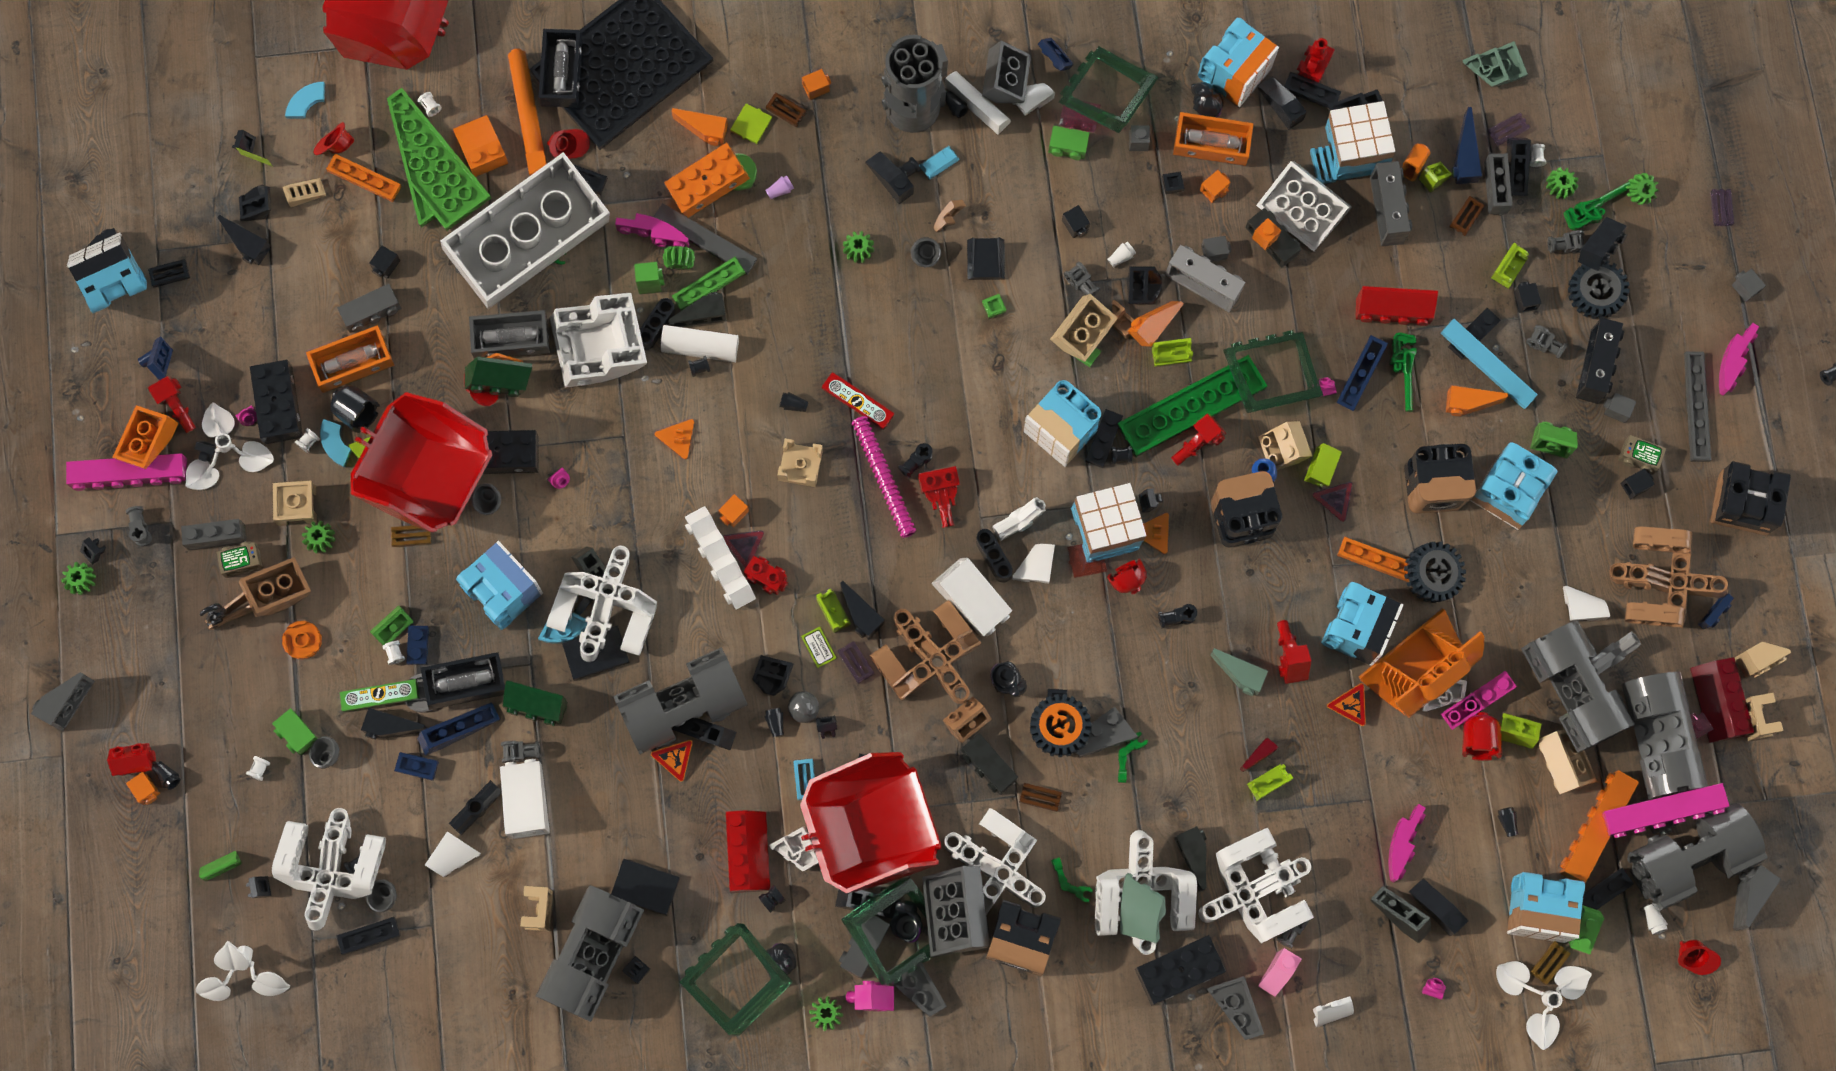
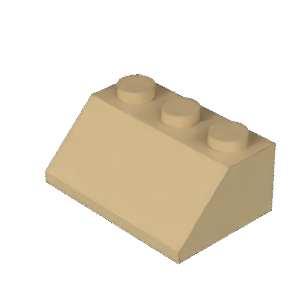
(1084, 328)
(1567, 767)

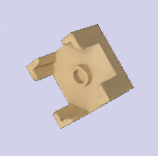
(800, 463)
(293, 502)
(1760, 728)
(543, 908)

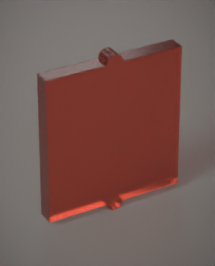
(1079, 564)

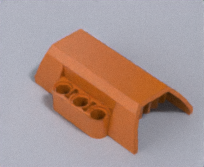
(1423, 665)

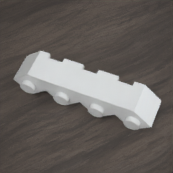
(719, 557)

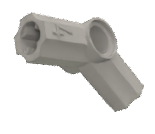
(1615, 652)

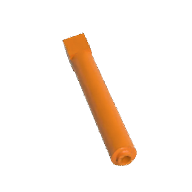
(527, 110)

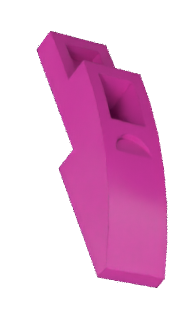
(660, 231)
(1733, 359)
(1478, 700)
(1400, 849)

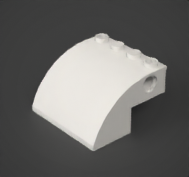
(598, 340)

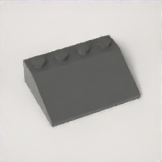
(955, 911)

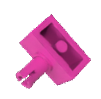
(872, 997)

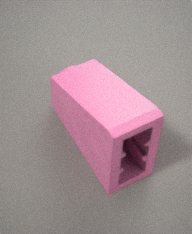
(1279, 972)

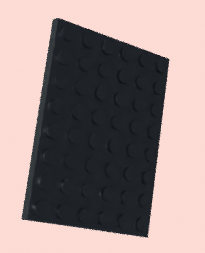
(629, 65)

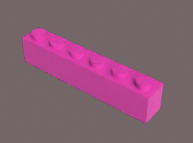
(117, 473)
(1665, 810)

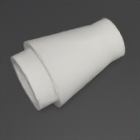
(1122, 254)
(1655, 920)

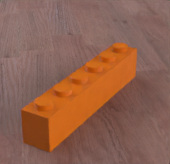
(1594, 833)

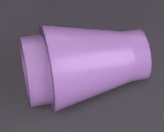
(780, 187)

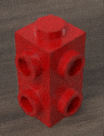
(770, 578)
(131, 759)

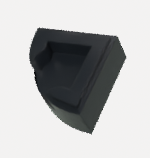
(582, 605)

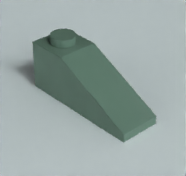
(1242, 673)

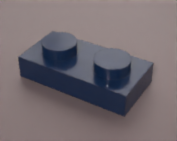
(1055, 54)
(1721, 606)
(417, 645)
(416, 766)

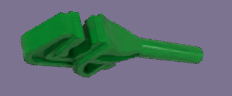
(1590, 210)
(1404, 361)

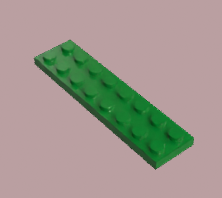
(1186, 407)

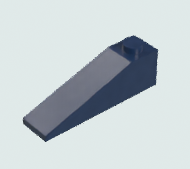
(1467, 161)
(1362, 372)
(457, 728)

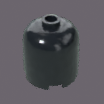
(354, 407)

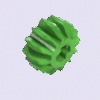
(1555, 183)
(1642, 188)
(858, 240)
(678, 257)
(322, 542)
(81, 571)
(824, 1006)

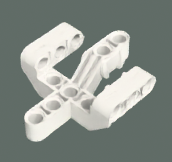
(640, 603)
(1019, 843)
(1230, 862)
(286, 867)
(1181, 882)

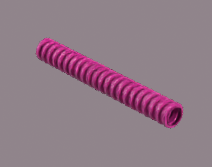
(883, 476)

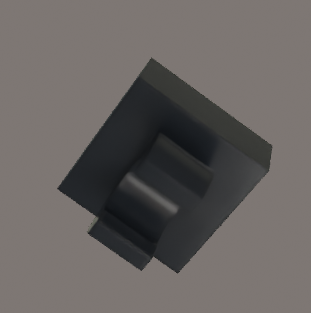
(244, 141)
(1173, 182)
(207, 450)
(1149, 500)
(91, 550)
(826, 724)
(259, 887)
(636, 970)

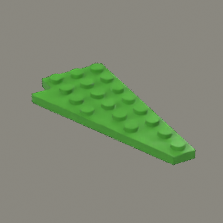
(435, 174)

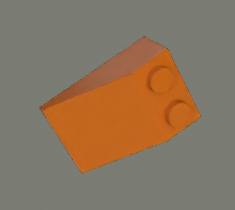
(480, 146)
(144, 437)

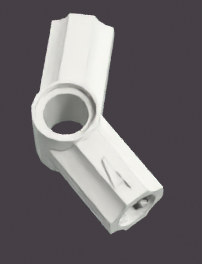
(1019, 519)

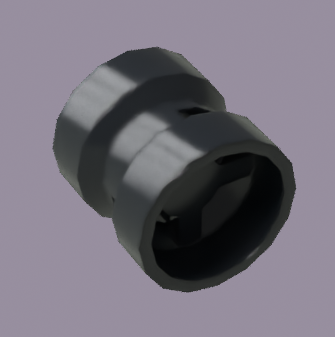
(768, 902)

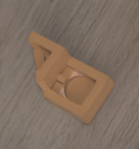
(945, 217)
(1123, 322)

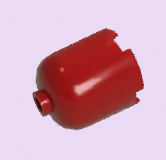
(1482, 737)

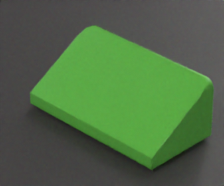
(391, 626)
(219, 866)

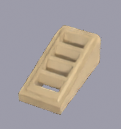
(296, 187)

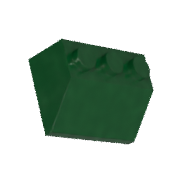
(497, 376)
(534, 703)

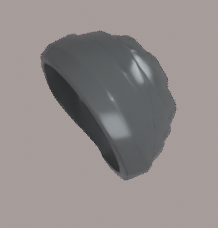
(925, 252)
(486, 499)
(803, 707)
(324, 752)
(382, 896)

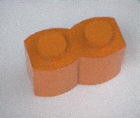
(1415, 161)

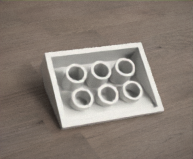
(1304, 205)

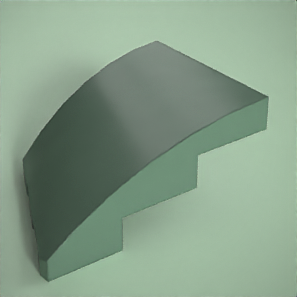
(1498, 65)
(1141, 910)

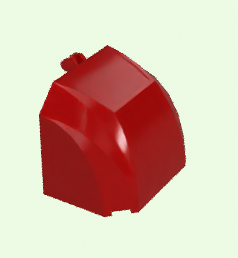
(385, 30)
(421, 462)
(869, 822)

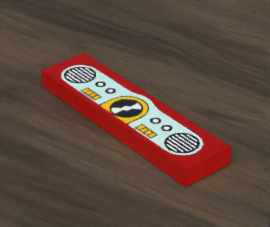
(857, 400)

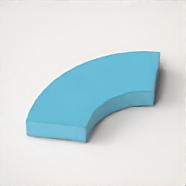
(304, 99)
(332, 442)
(573, 630)

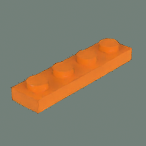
(363, 177)
(1373, 558)

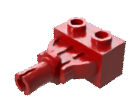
(1316, 61)
(167, 391)
(1208, 432)
(941, 487)
(1295, 659)

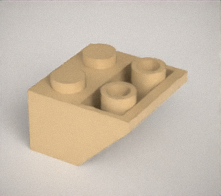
(1285, 445)
(1761, 658)

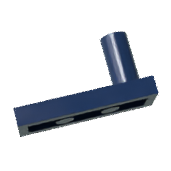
(158, 358)

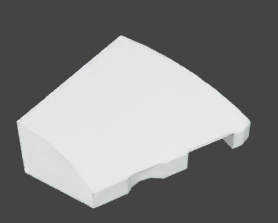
(1036, 96)
(1036, 565)
(1585, 606)
(1452, 695)
(794, 849)
(450, 855)
(1333, 1011)

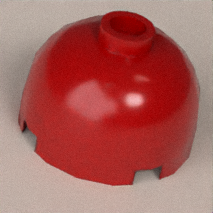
(1129, 577)

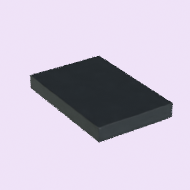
(608, 657)
(645, 886)

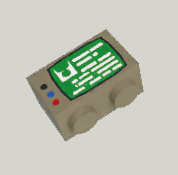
(1641, 454)
(239, 559)

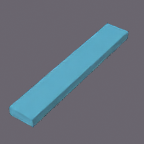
(1489, 363)

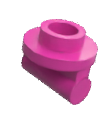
(1327, 386)
(247, 416)
(559, 479)
(1434, 988)

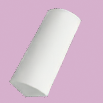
(977, 103)
(699, 343)

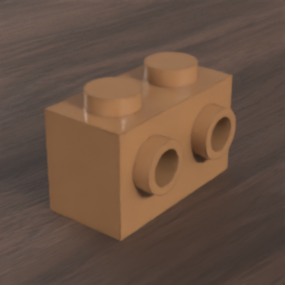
(967, 719)

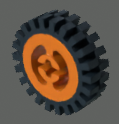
(1050, 709)

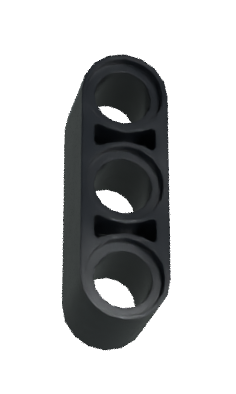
(660, 316)
(993, 546)

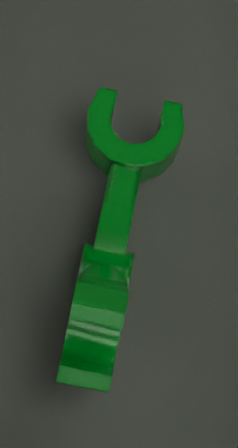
(1123, 752)
(1065, 886)

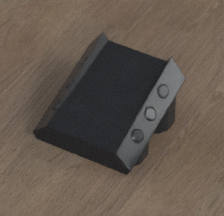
(986, 259)

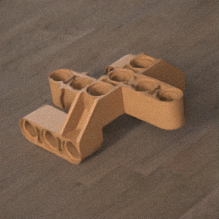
(1668, 614)
(908, 682)

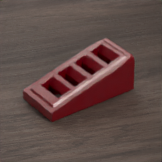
(1265, 749)

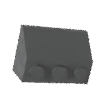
(1006, 74)

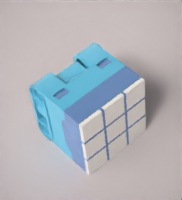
(499, 585)

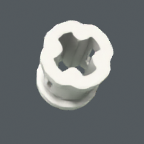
(429, 104)
(1537, 155)
(307, 440)
(393, 652)
(258, 768)

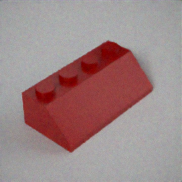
(1396, 305)
(747, 851)

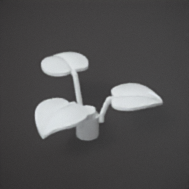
(219, 423)
(235, 959)
(1571, 983)

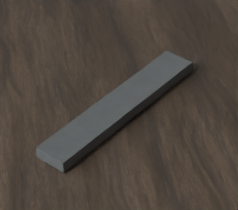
(705, 238)
(1697, 407)

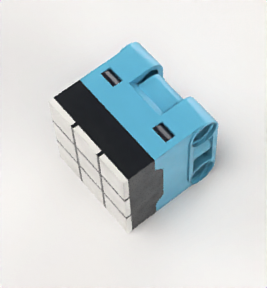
(106, 272)
(1362, 624)

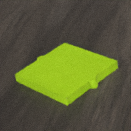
(751, 123)

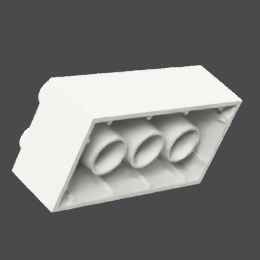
(525, 230)

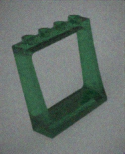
(1116, 123)
(1250, 404)
(866, 911)
(759, 1003)

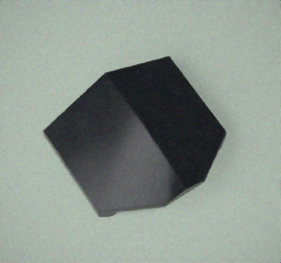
(255, 204)
(1143, 284)
(772, 675)

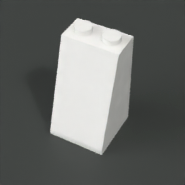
(972, 596)
(524, 799)

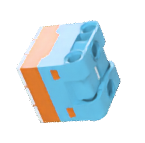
(1238, 62)

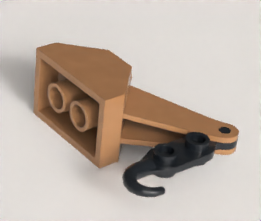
(266, 592)

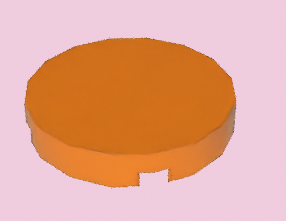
(301, 640)

